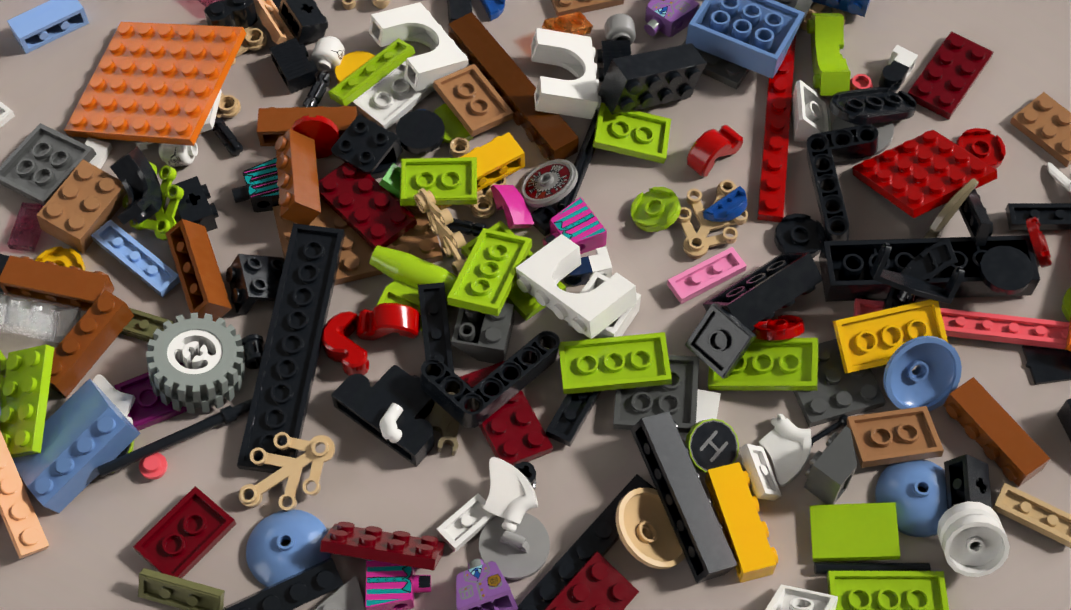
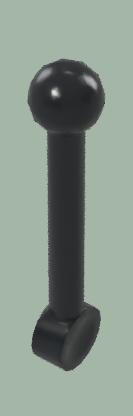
(842, 421)

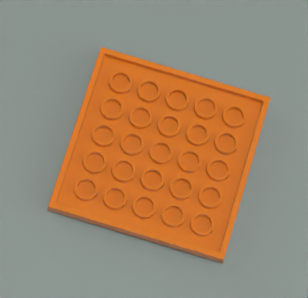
(156, 83)

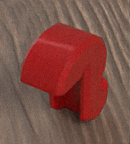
(711, 146)
(387, 319)
(340, 347)

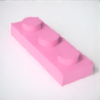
(706, 275)

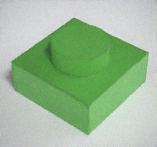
(391, 180)

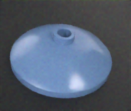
(932, 380)
(916, 510)
(272, 561)

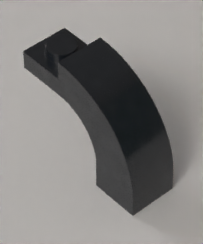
(141, 186)

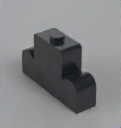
(369, 404)

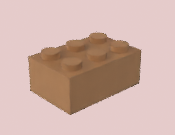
(82, 206)

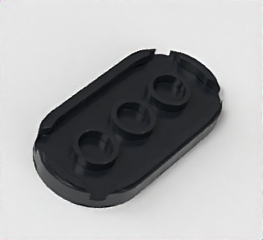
(872, 105)

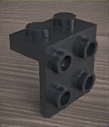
(366, 145)
(253, 279)

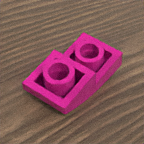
(514, 206)

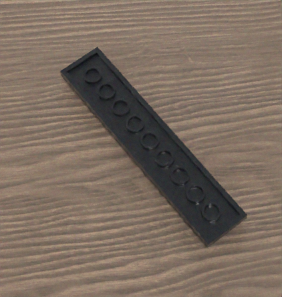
(292, 343)

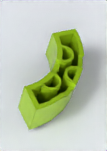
(828, 65)

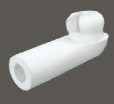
(388, 423)

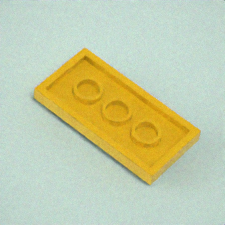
(873, 337)

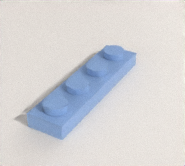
(136, 258)

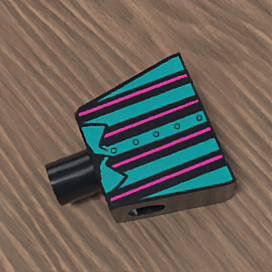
(260, 187)

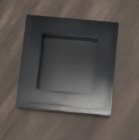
(542, 218)

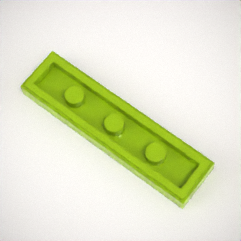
(371, 72)

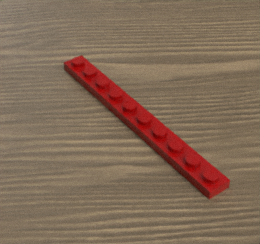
(776, 141)

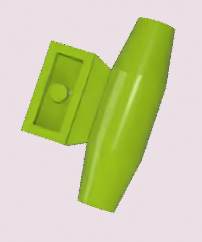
(408, 273)

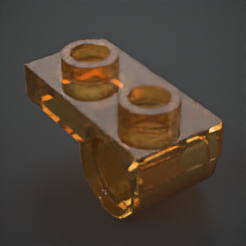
(570, 23)

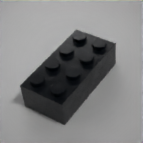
(651, 78)
(769, 288)

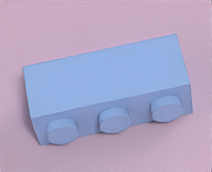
(47, 23)

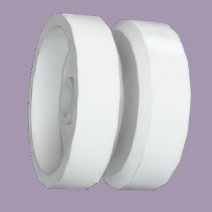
(973, 539)

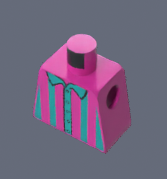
(579, 226)
(393, 586)

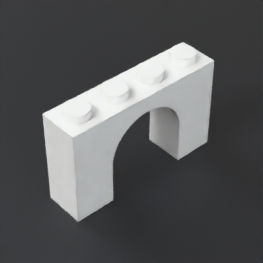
(418, 25)
(575, 54)
(586, 311)

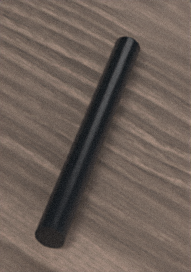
(823, 568)

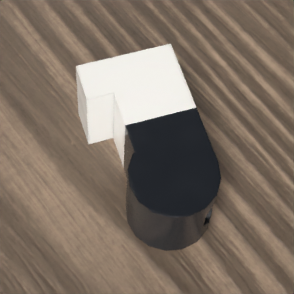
(900, 66)

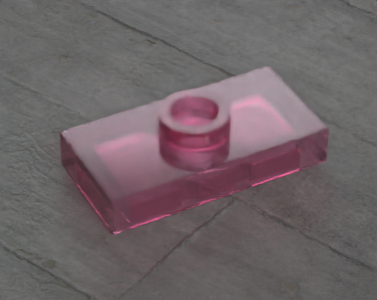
(26, 228)

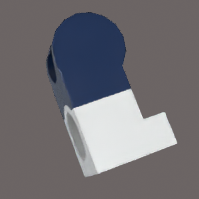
(590, 264)

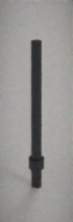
(225, 416)

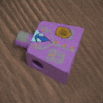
(669, 16)
(483, 588)

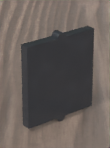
(1048, 364)

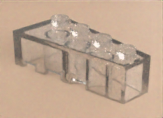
(37, 317)

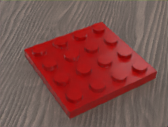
(923, 172)

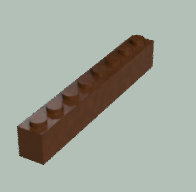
(546, 129)

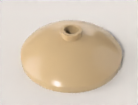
(647, 529)

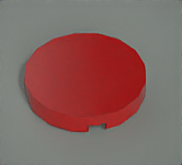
(321, 130)
(983, 145)
(1039, 242)
(779, 329)

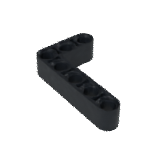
(830, 152)
(495, 383)

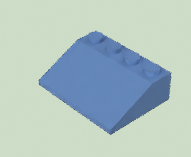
(746, 32)
(74, 443)

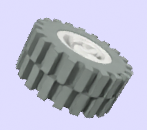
(209, 376)

